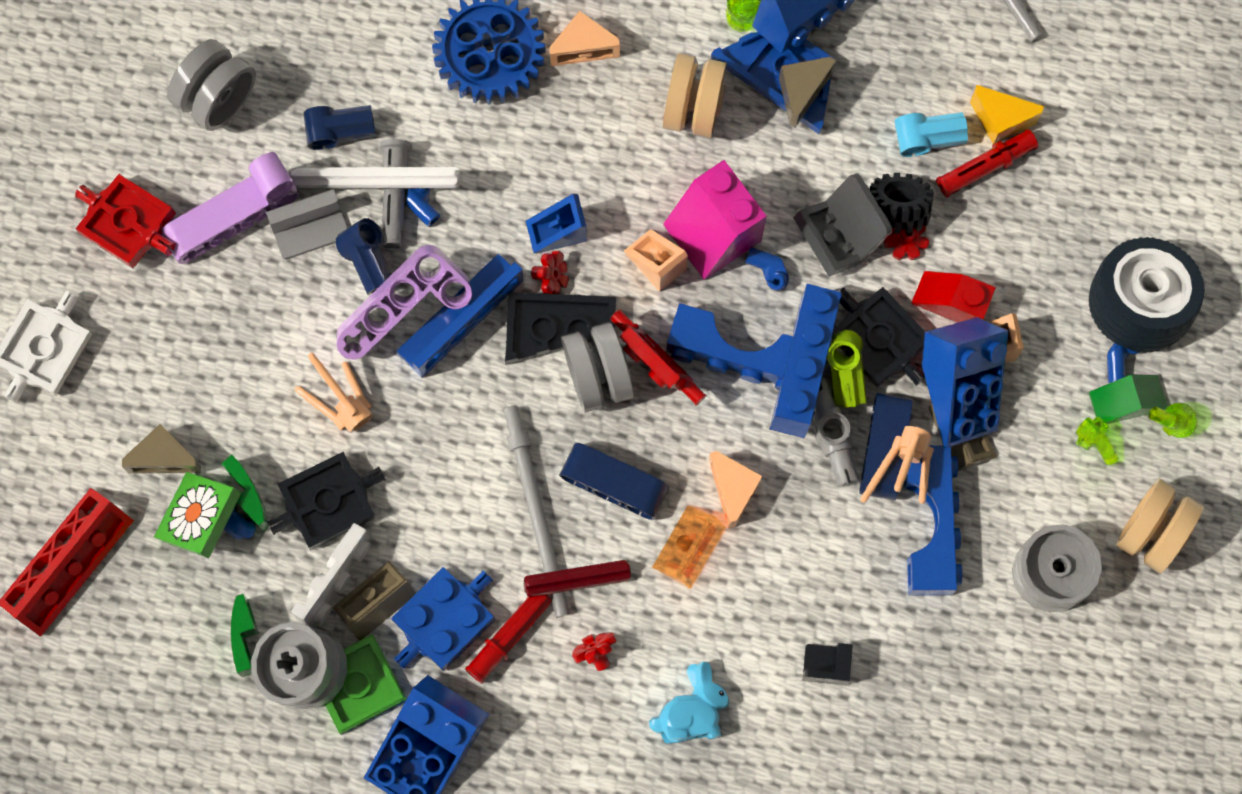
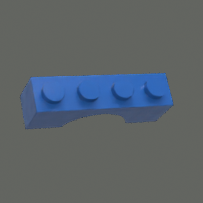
(697, 338)
(805, 361)
(934, 567)

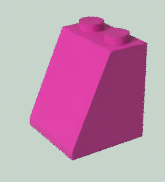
(716, 220)

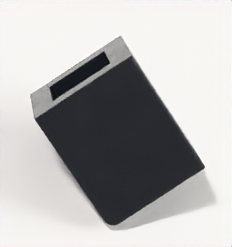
(828, 664)

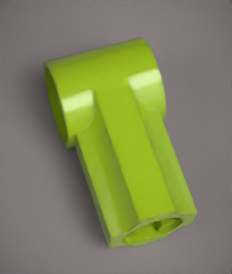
(847, 370)

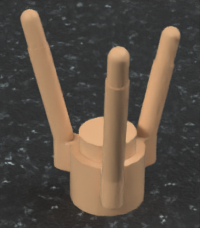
(351, 411)
(912, 447)

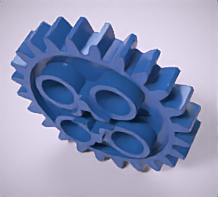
(496, 77)

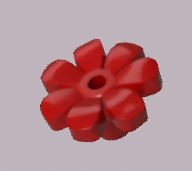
(907, 243)
(551, 272)
(595, 650)

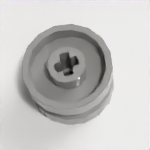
(211, 84)
(602, 365)
(1078, 568)
(299, 665)

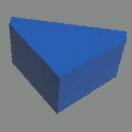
(558, 226)

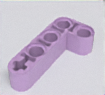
(232, 209)
(399, 306)

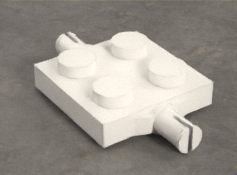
(42, 347)

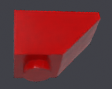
(953, 295)

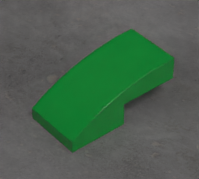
(250, 499)
(242, 626)

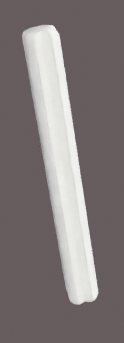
(377, 177)

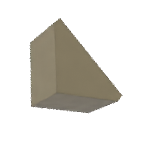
(802, 85)
(159, 454)

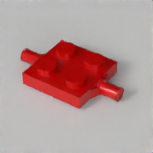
(125, 220)
(664, 368)

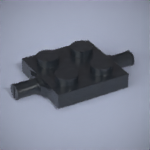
(887, 334)
(326, 500)

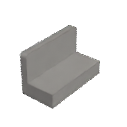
(307, 224)

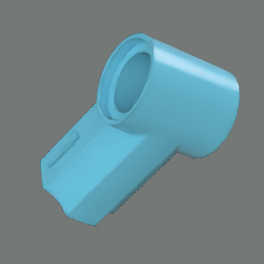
(921, 133)

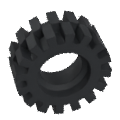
(903, 201)

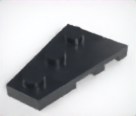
(540, 320)

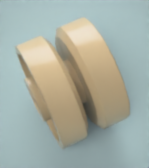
(695, 95)
(1164, 528)

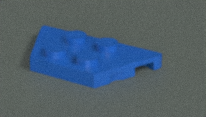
(760, 64)

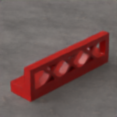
(67, 564)

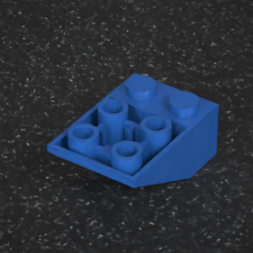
(965, 378)
(426, 741)

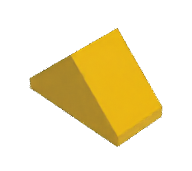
(1002, 113)

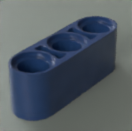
(887, 421)
(614, 479)

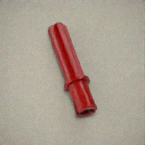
(507, 637)

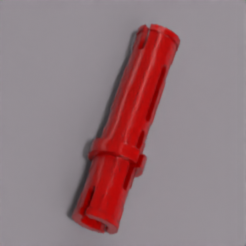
(999, 156)

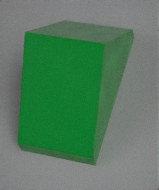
(1128, 398)

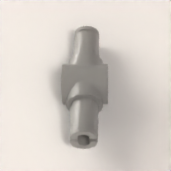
(836, 449)

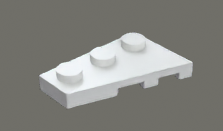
(323, 587)

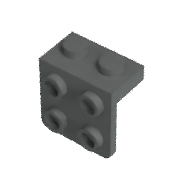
(844, 226)

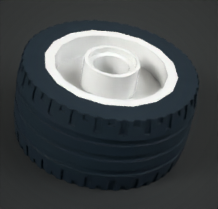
(1146, 294)

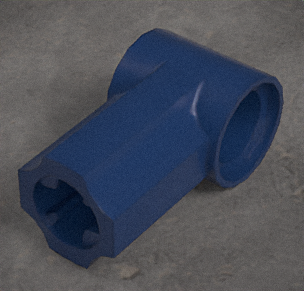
(330, 126)
(361, 246)

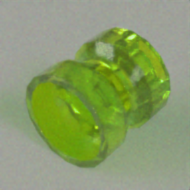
(743, 7)

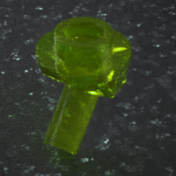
(1177, 419)
(1093, 433)

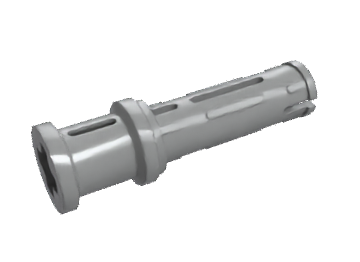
(394, 155)

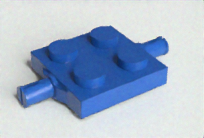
(443, 619)

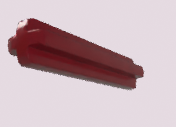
(577, 578)

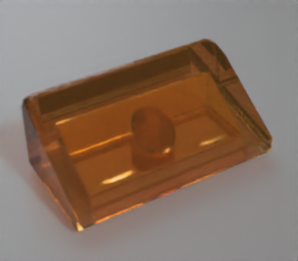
(689, 546)

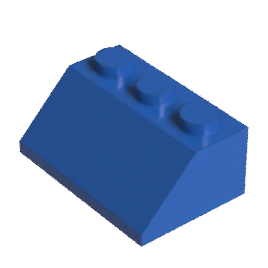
(791, 21)

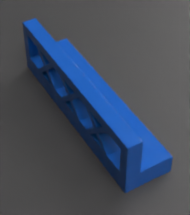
(451, 326)

